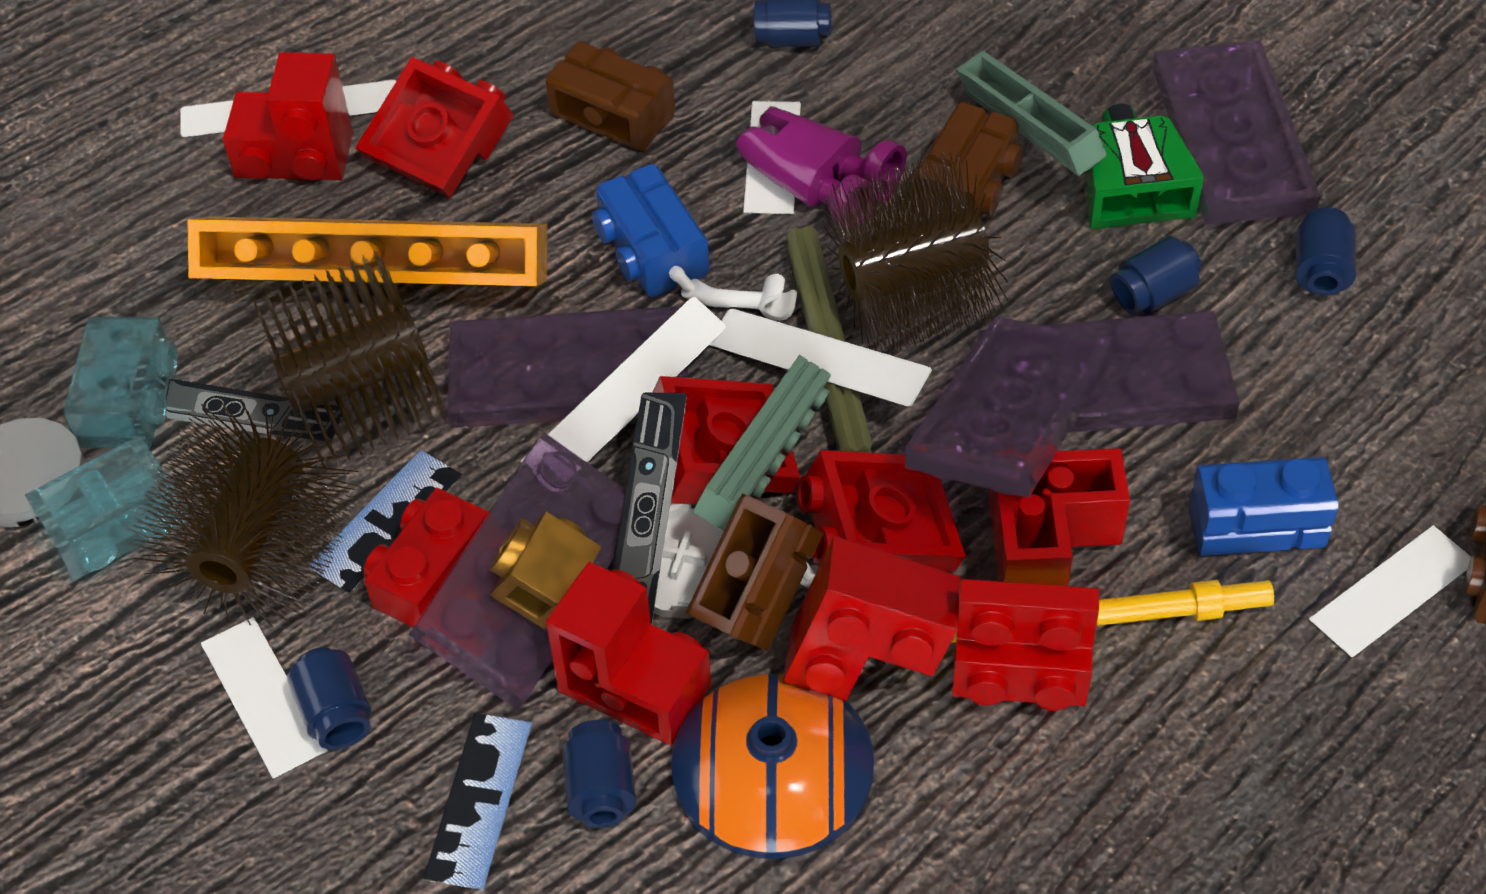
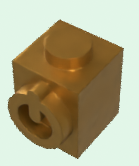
(540, 565)

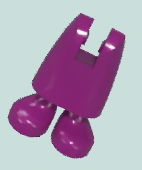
(811, 156)

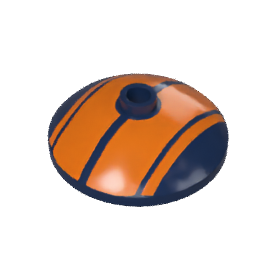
(777, 796)

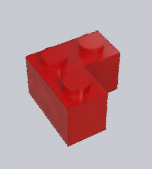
(294, 128)
(1074, 505)
(866, 608)
(620, 661)

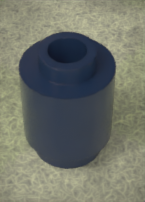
(792, 22)
(1326, 251)
(1156, 276)
(330, 698)
(598, 774)

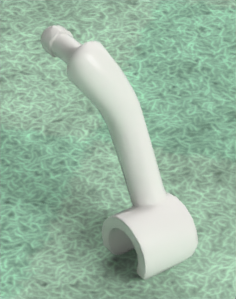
(770, 301)

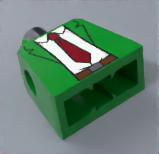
(1144, 172)

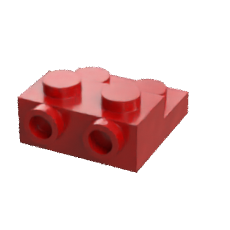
(435, 125)
(712, 425)
(881, 507)
(430, 542)
(1025, 643)

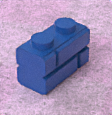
(650, 230)
(1262, 506)

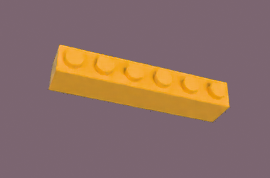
(410, 250)

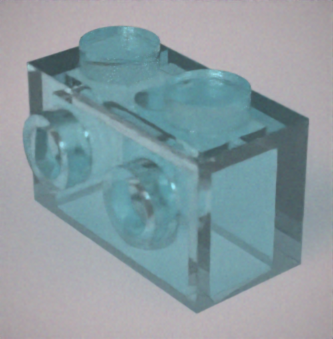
(120, 381)
(94, 504)

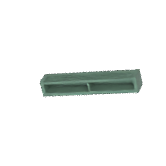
(1039, 116)
(764, 440)

